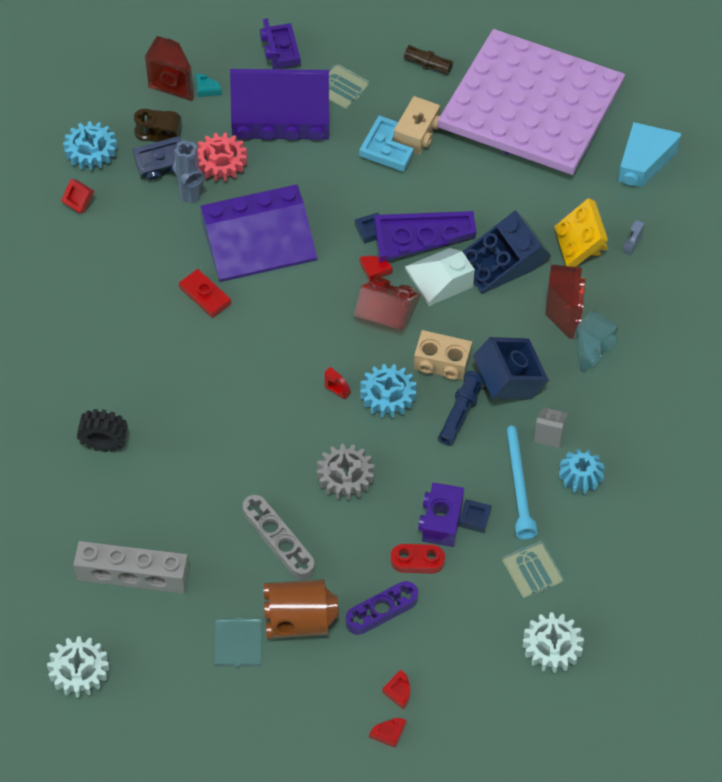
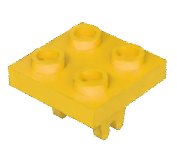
(581, 234)

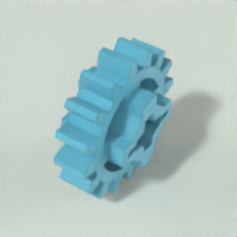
(90, 145)
(388, 390)

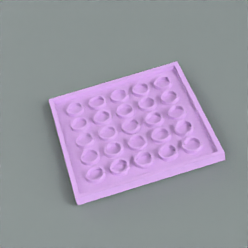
(531, 101)

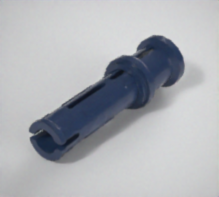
(465, 398)

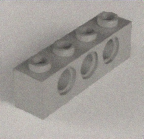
(131, 567)

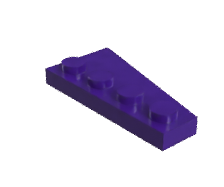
(416, 232)

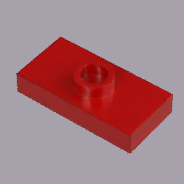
(205, 293)

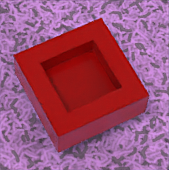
(77, 195)

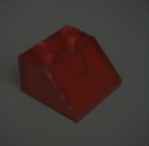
(169, 69)

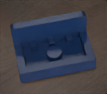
(156, 158)

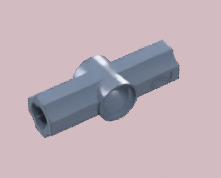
(187, 171)

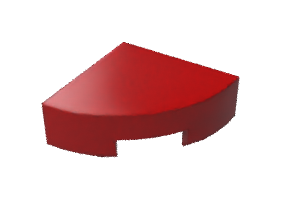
(373, 268)
(336, 383)
(398, 689)
(388, 731)

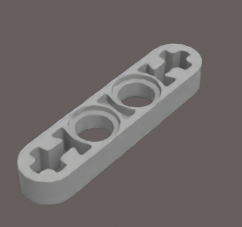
(281, 535)

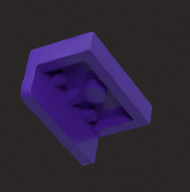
(280, 44)

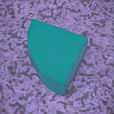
(207, 86)

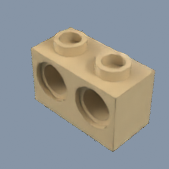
(444, 351)

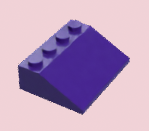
(280, 104)
(258, 233)

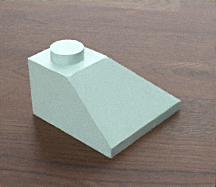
(441, 275)

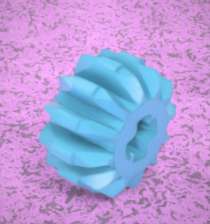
(581, 471)

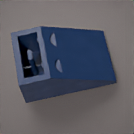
(505, 253)

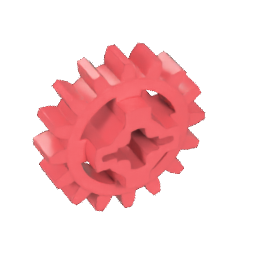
(221, 156)

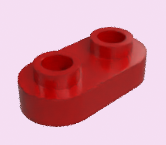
(417, 558)

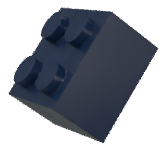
(510, 368)

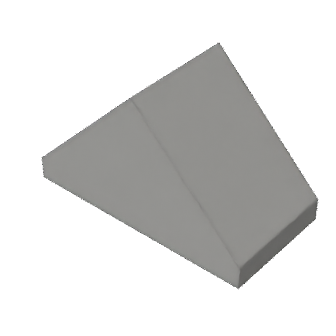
(550, 427)

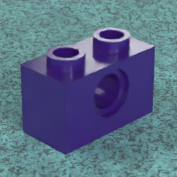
(441, 529)

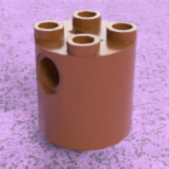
(299, 609)

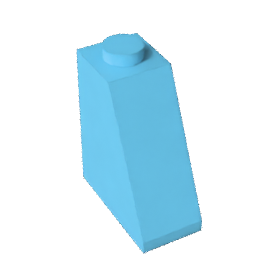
(647, 153)

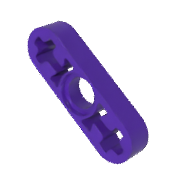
(360, 610)

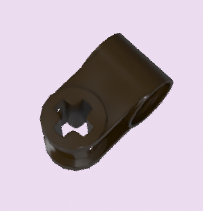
(159, 125)

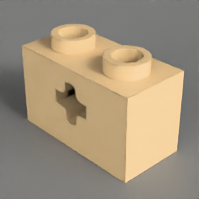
(417, 124)

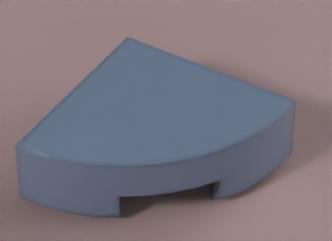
(636, 236)

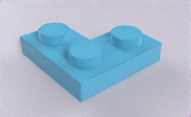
(381, 148)

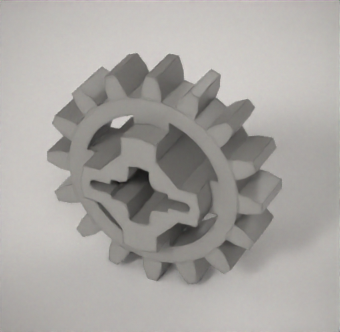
(357, 466)

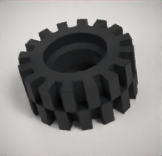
(102, 430)

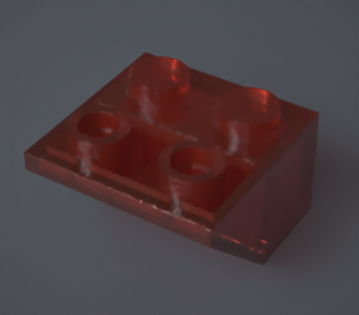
(565, 298)
(386, 303)

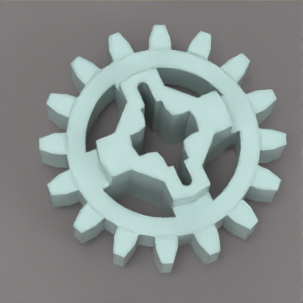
(541, 647)
(66, 661)

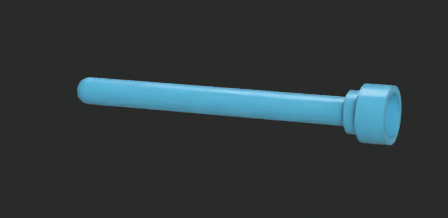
(525, 526)

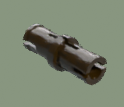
(428, 59)

